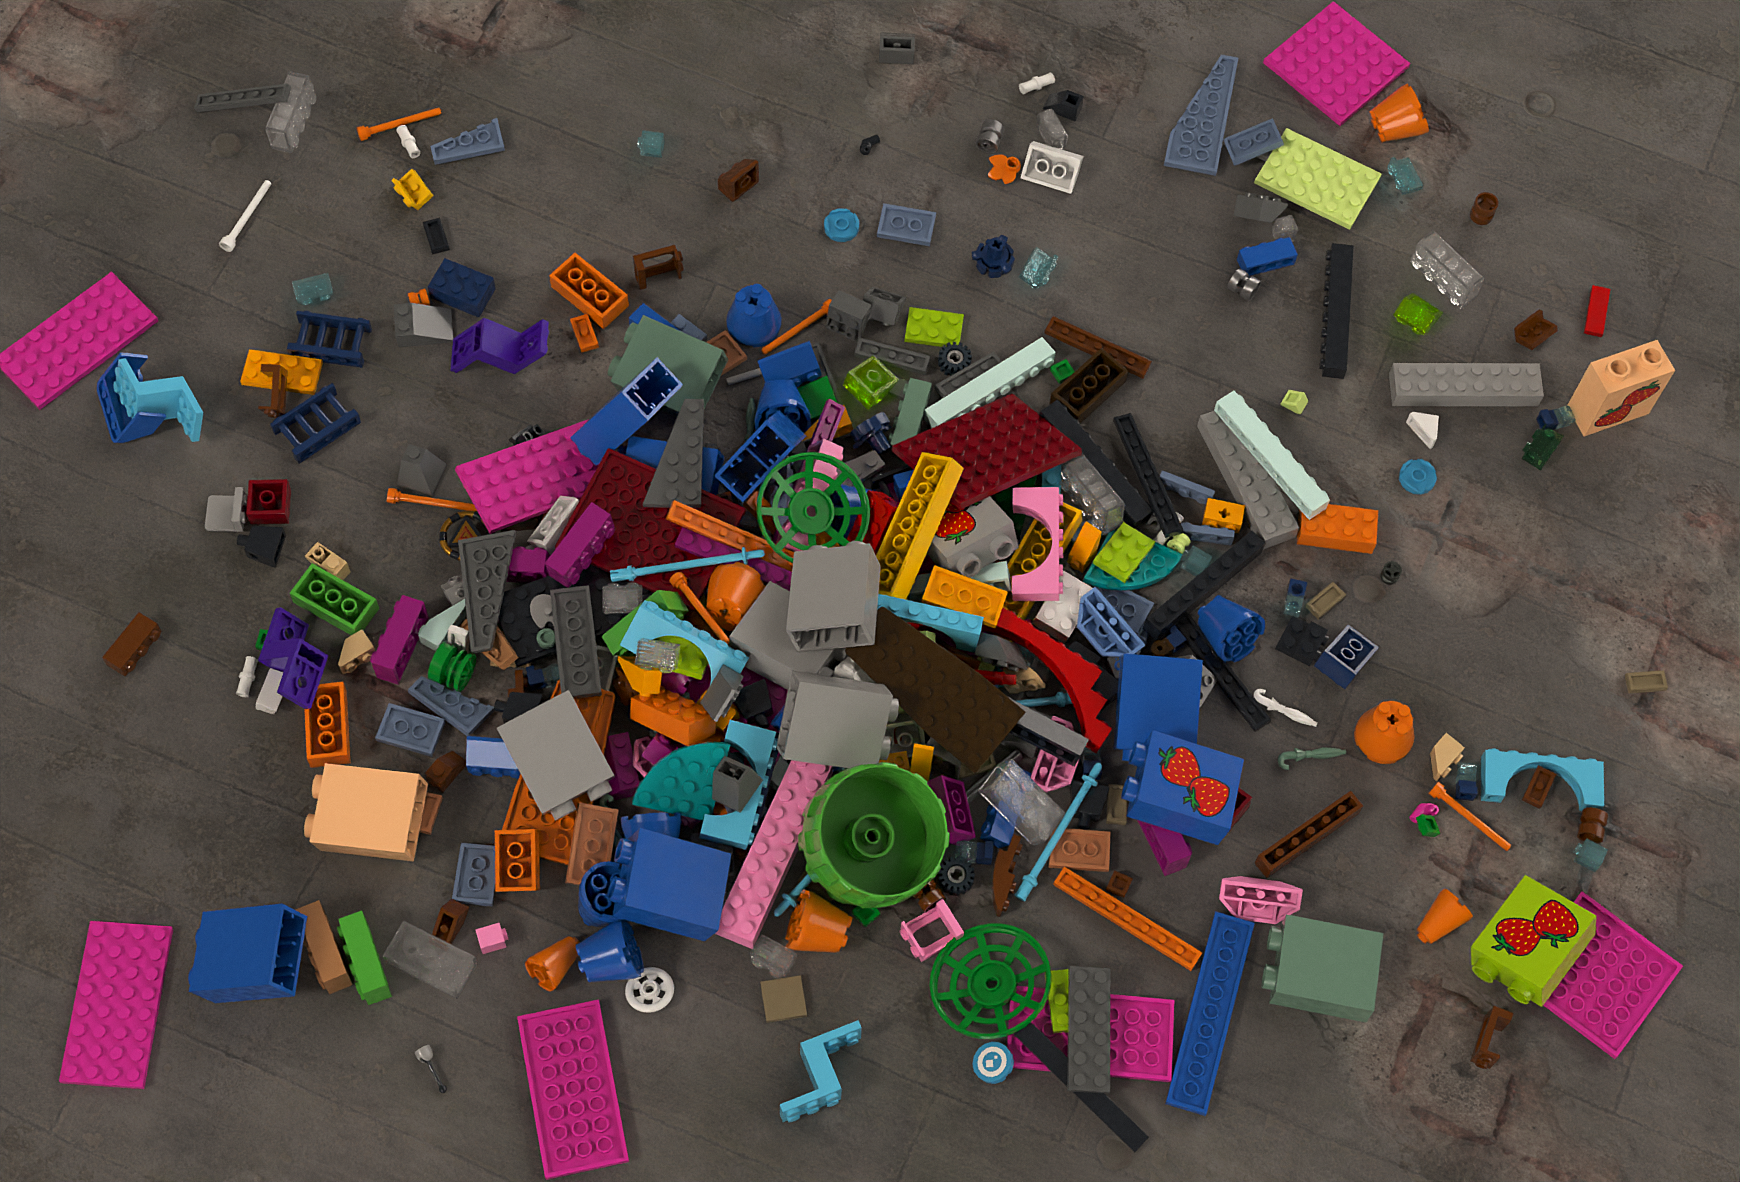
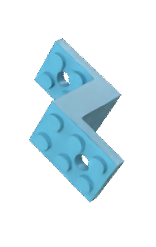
(161, 396)
(820, 1071)

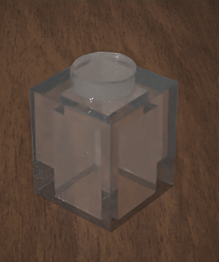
(1285, 227)

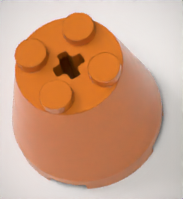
(1399, 116)
(732, 593)
(1385, 732)
(817, 925)

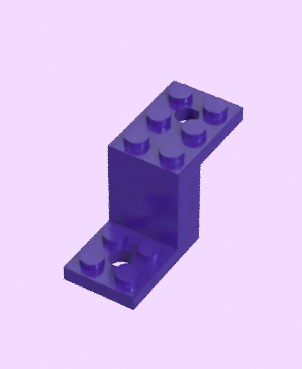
(499, 346)
(293, 658)

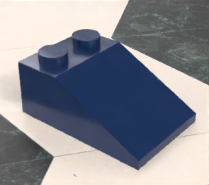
(1346, 656)

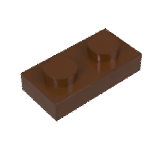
(1538, 787)

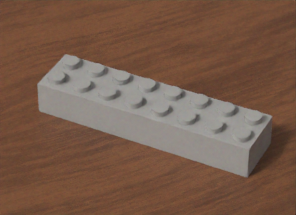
(1466, 384)
(1249, 483)

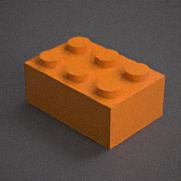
(517, 860)

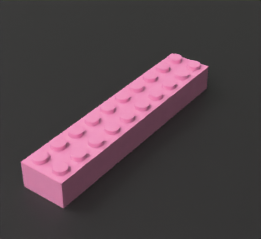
(770, 854)

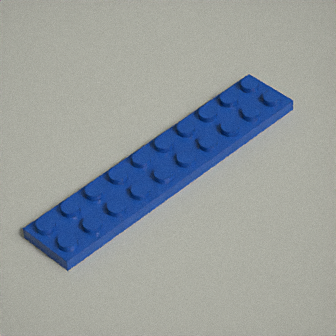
(1210, 1014)

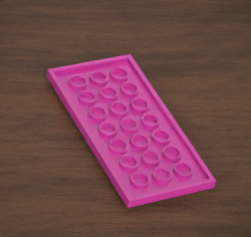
(75, 340)
(526, 478)
(116, 1005)
(1138, 1036)
(572, 1089)

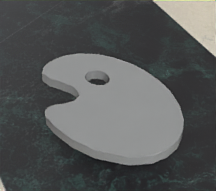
(541, 610)

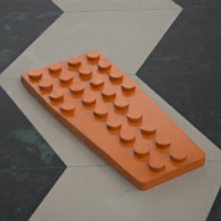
(523, 812)

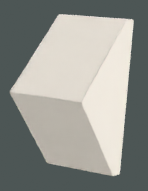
(1424, 426)

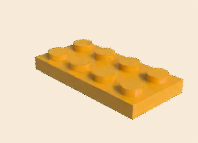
(301, 375)
(964, 595)

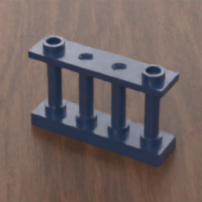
(335, 354)
(317, 439)

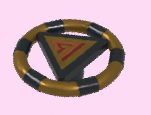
(464, 531)

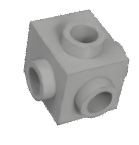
(454, 590)

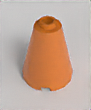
(1443, 917)
(553, 963)

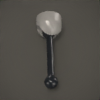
(424, 1055)

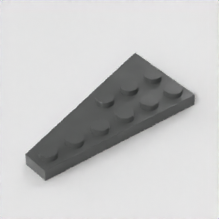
(484, 575)

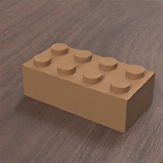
(325, 951)

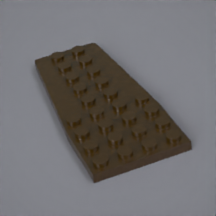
(938, 690)

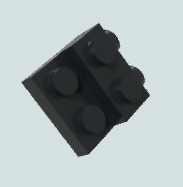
(1302, 640)

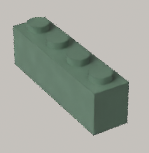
(911, 410)

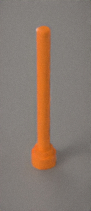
(365, 132)
(805, 323)
(396, 496)
(679, 582)
(1439, 792)

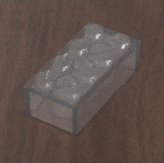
(289, 117)
(1447, 270)
(1092, 494)
(1022, 802)
(430, 959)

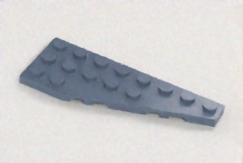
(1200, 131)

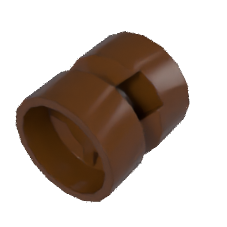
(1484, 208)
(1592, 825)
(928, 900)

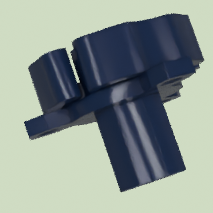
(995, 255)
(872, 432)

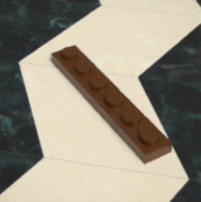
(1091, 344)

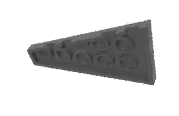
(680, 466)

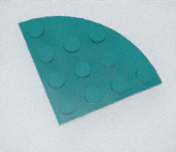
(1152, 569)
(682, 781)

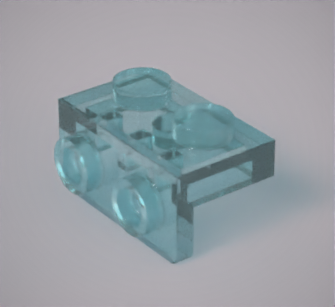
(1404, 175)
(1038, 268)
(313, 288)

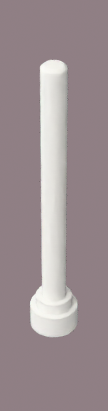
(228, 242)

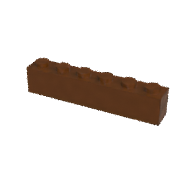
(1308, 834)

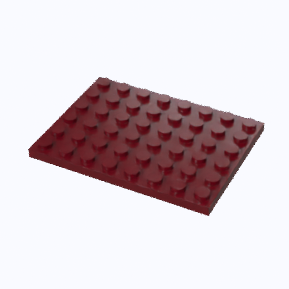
(994, 446)
(643, 533)

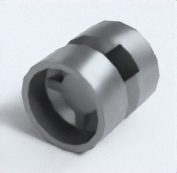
(989, 136)
(1248, 289)

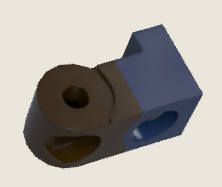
(1169, 645)

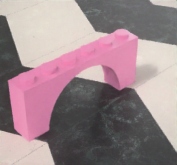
(1042, 582)

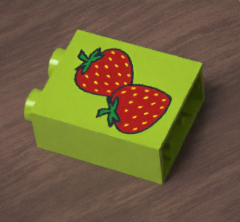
(1532, 942)

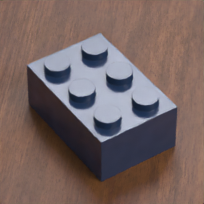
(461, 287)

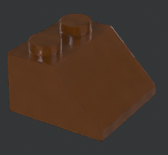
(739, 179)

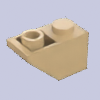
(328, 561)
(355, 651)
(1025, 680)
(1444, 755)

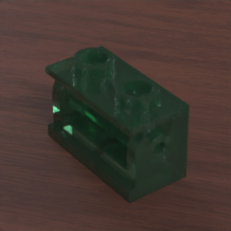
(1542, 447)

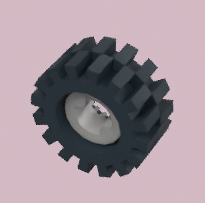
(947, 364)
(963, 883)

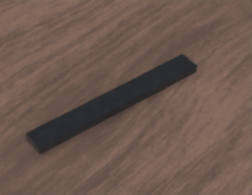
(1148, 475)
(1224, 675)
(1098, 1103)

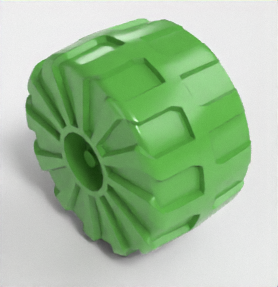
(906, 829)

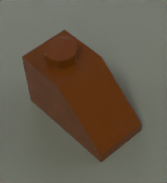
(445, 770)
(450, 920)

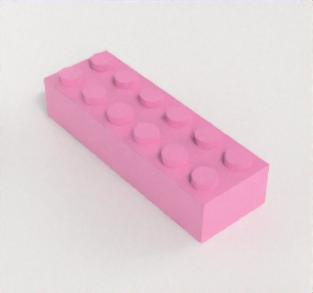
(822, 446)

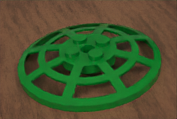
(815, 498)
(988, 971)

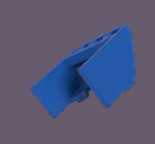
(120, 425)

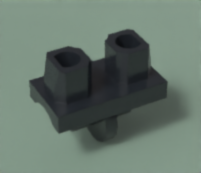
(526, 434)

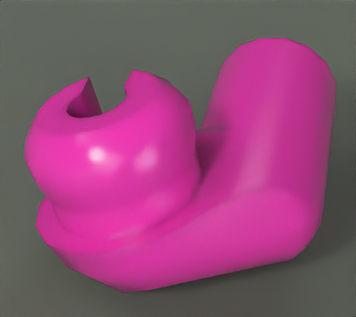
(1425, 809)

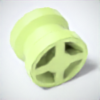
(1179, 543)

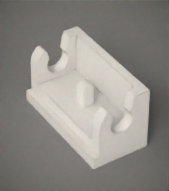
(269, 698)

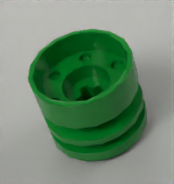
(452, 666)

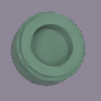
(546, 638)

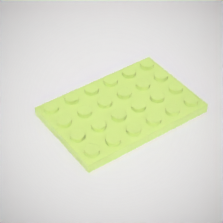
(1318, 179)

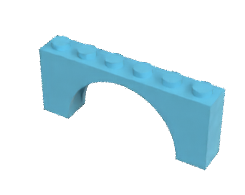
(654, 622)
(959, 626)
(1583, 776)
(736, 827)

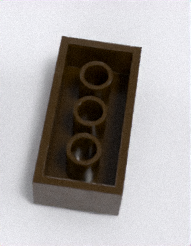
(1090, 385)

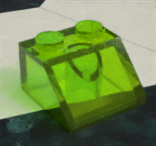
(1417, 314)
(870, 382)

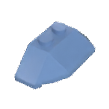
(1105, 627)

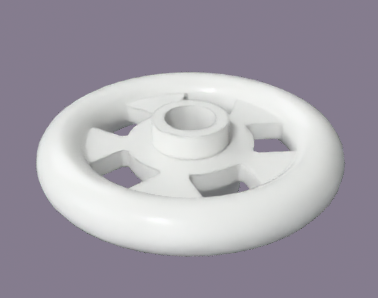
(658, 1003)

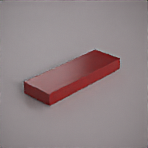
(1597, 311)

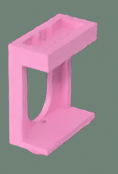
(939, 911)

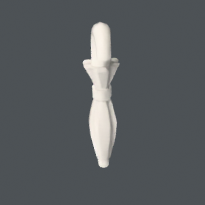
(1272, 704)

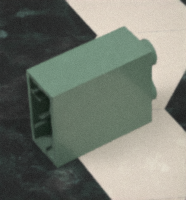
(688, 358)
(1323, 968)

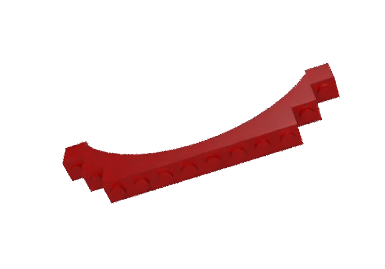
(1068, 666)

